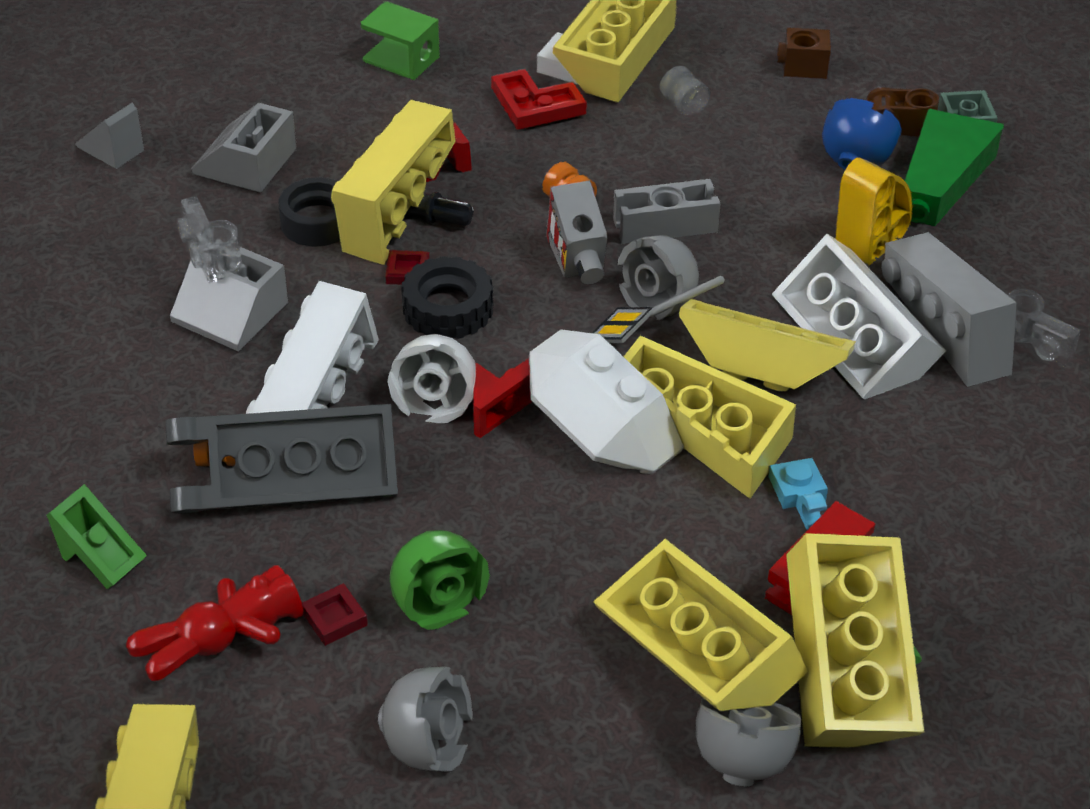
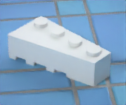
(318, 351)

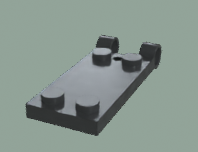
(289, 457)

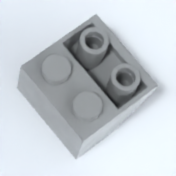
(250, 148)
(233, 307)

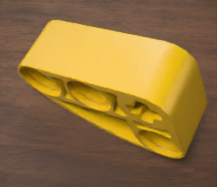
(871, 209)

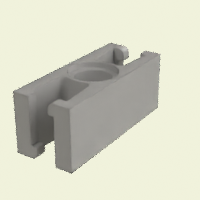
(666, 210)

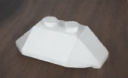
(602, 402)

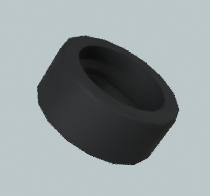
(308, 230)

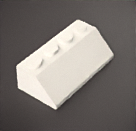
(845, 299)

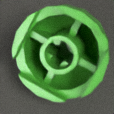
(437, 578)

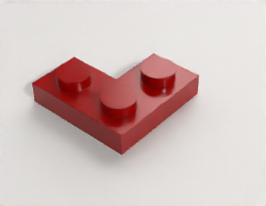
(534, 106)

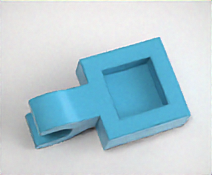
(800, 486)

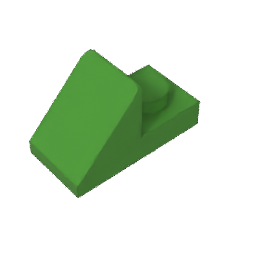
(93, 534)

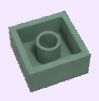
(968, 103)

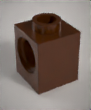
(805, 53)

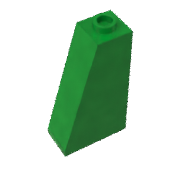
(948, 161)

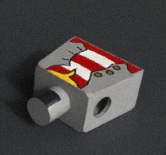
(581, 248)

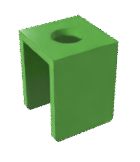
(404, 36)

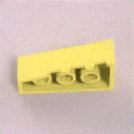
(391, 179)
(153, 759)

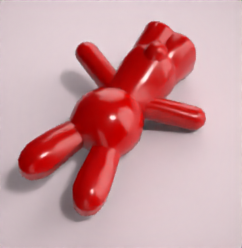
(211, 626)

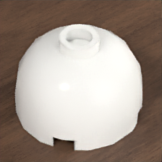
(433, 370)

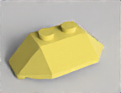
(761, 347)

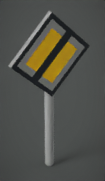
(627, 320)

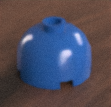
(859, 132)

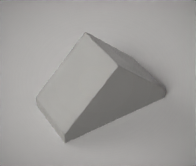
(115, 138)

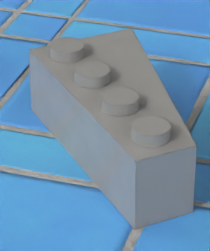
(954, 305)

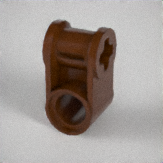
(907, 105)

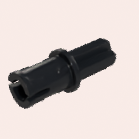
(436, 207)

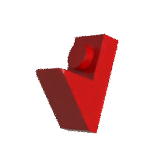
(500, 397)

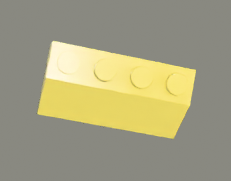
(614, 43)
(703, 631)
(853, 640)

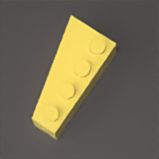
(717, 416)

